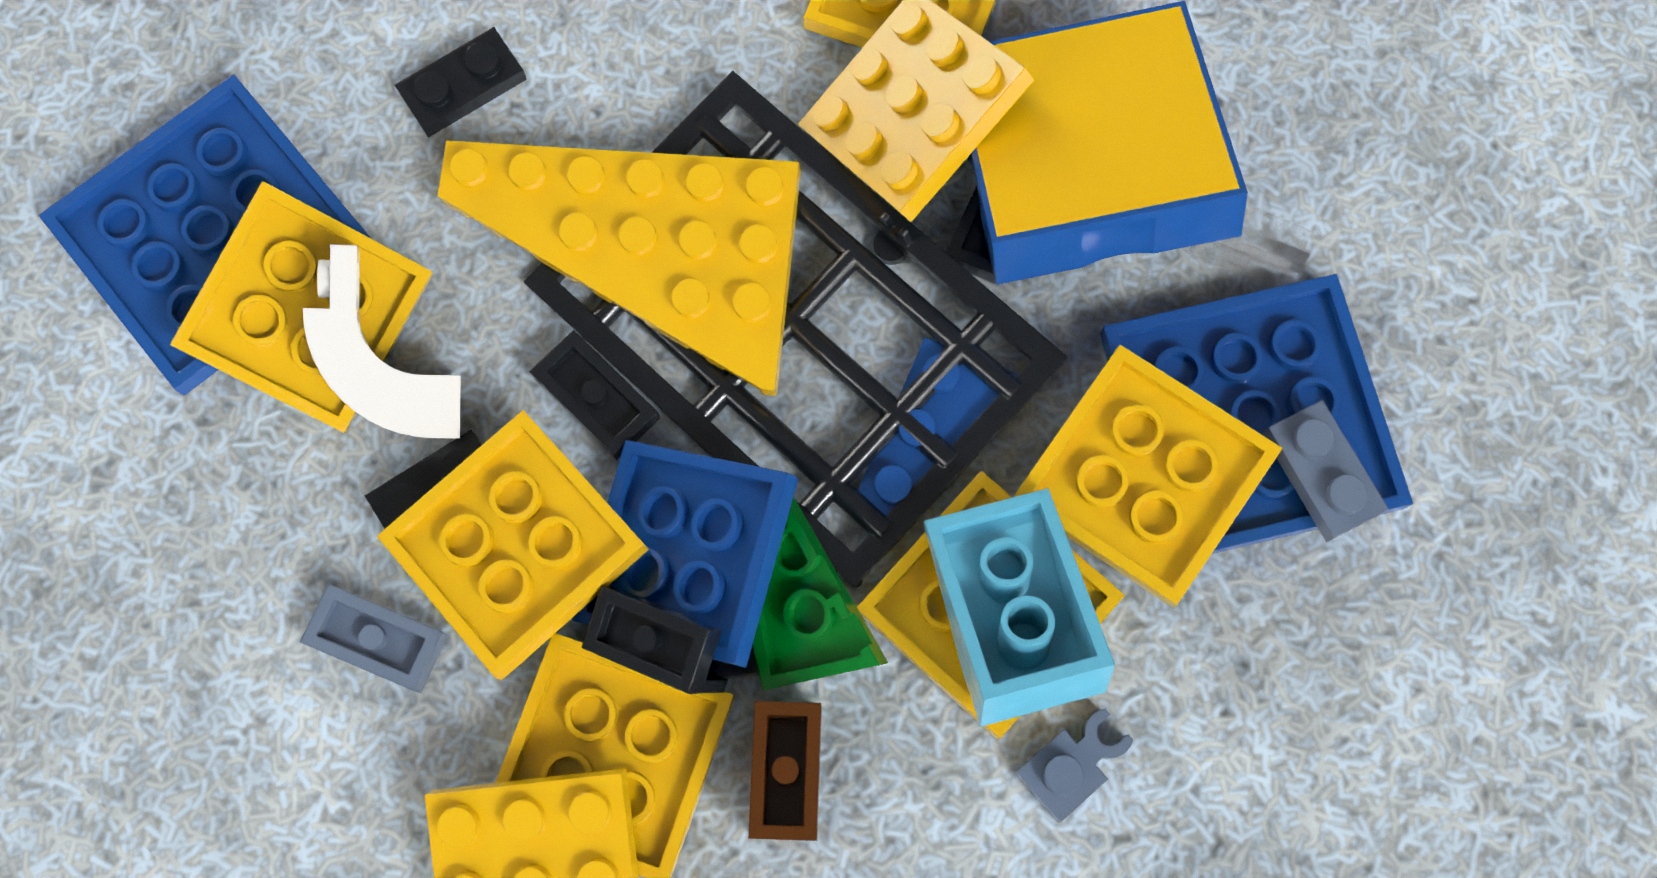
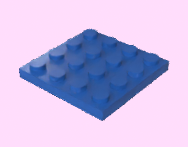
(166, 209)
(1264, 362)

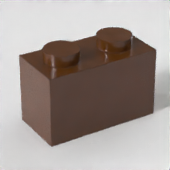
(785, 771)

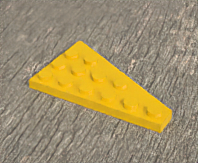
(666, 236)

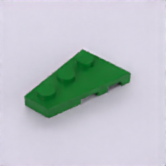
(808, 616)

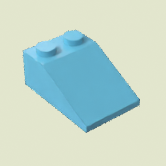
(1018, 607)

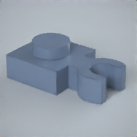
(1066, 770)

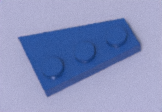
(949, 413)

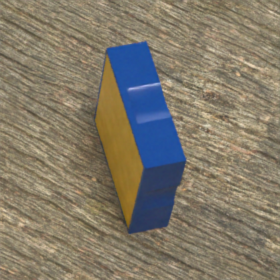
(1107, 148)

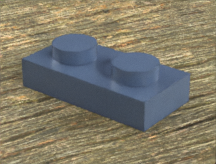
(1325, 471)
(374, 638)

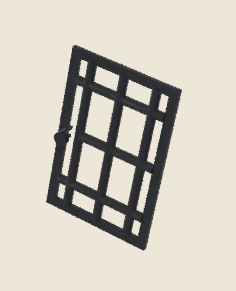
(891, 246)

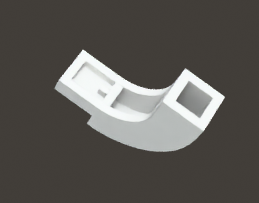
(386, 396)

